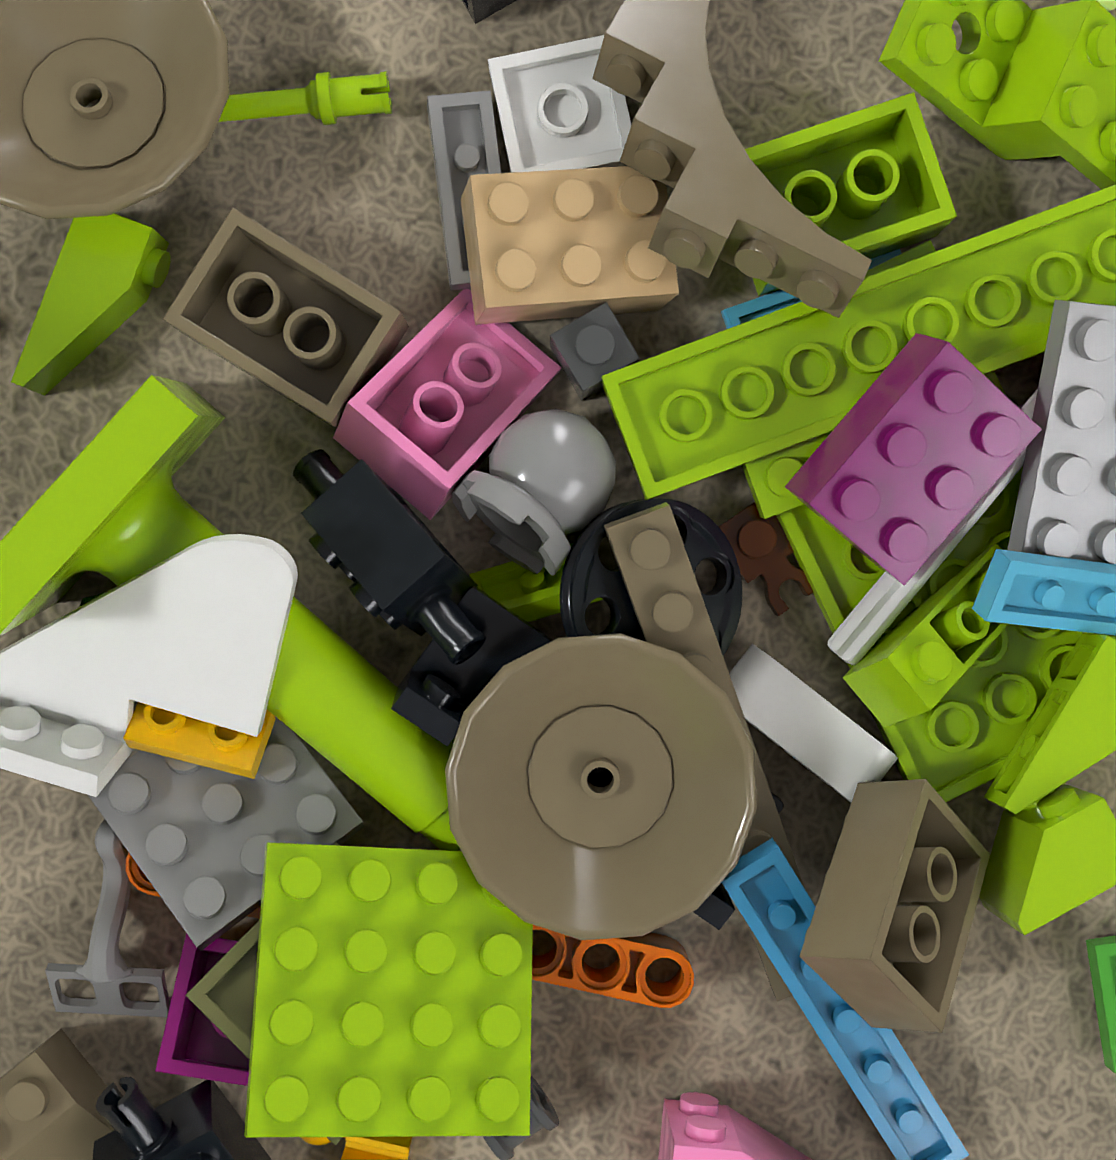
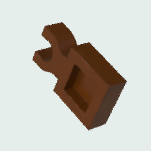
(762, 552)

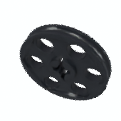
(587, 579)

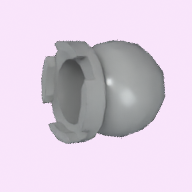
(543, 482)

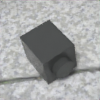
(592, 349)

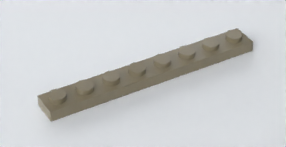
(676, 618)

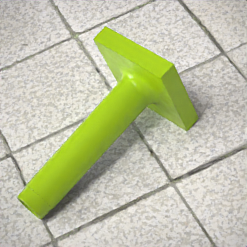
(122, 515)

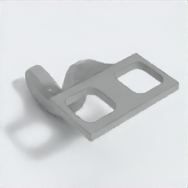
(104, 963)

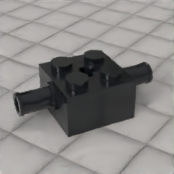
(387, 554)
(187, 1127)

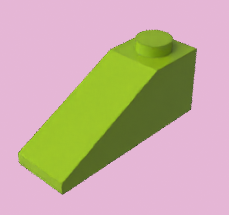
(93, 290)
(1067, 731)

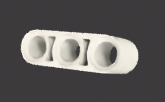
(807, 724)

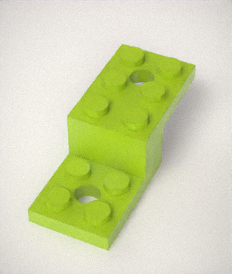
(1021, 77)

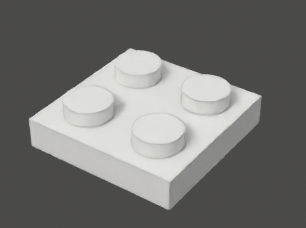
(555, 110)

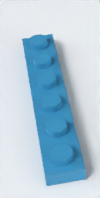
(867, 1056)

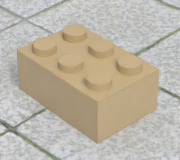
(564, 244)

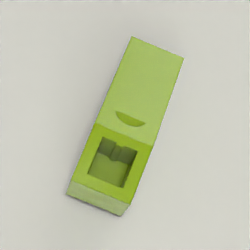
(926, 650)

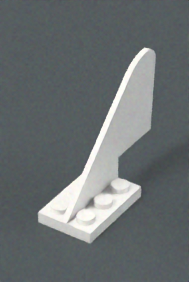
(180, 637)

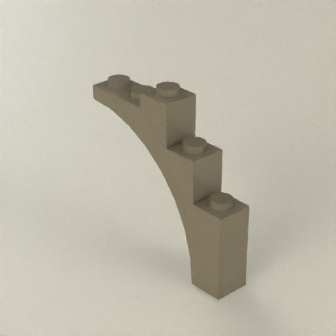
(719, 196)

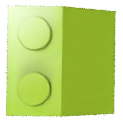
(1050, 858)

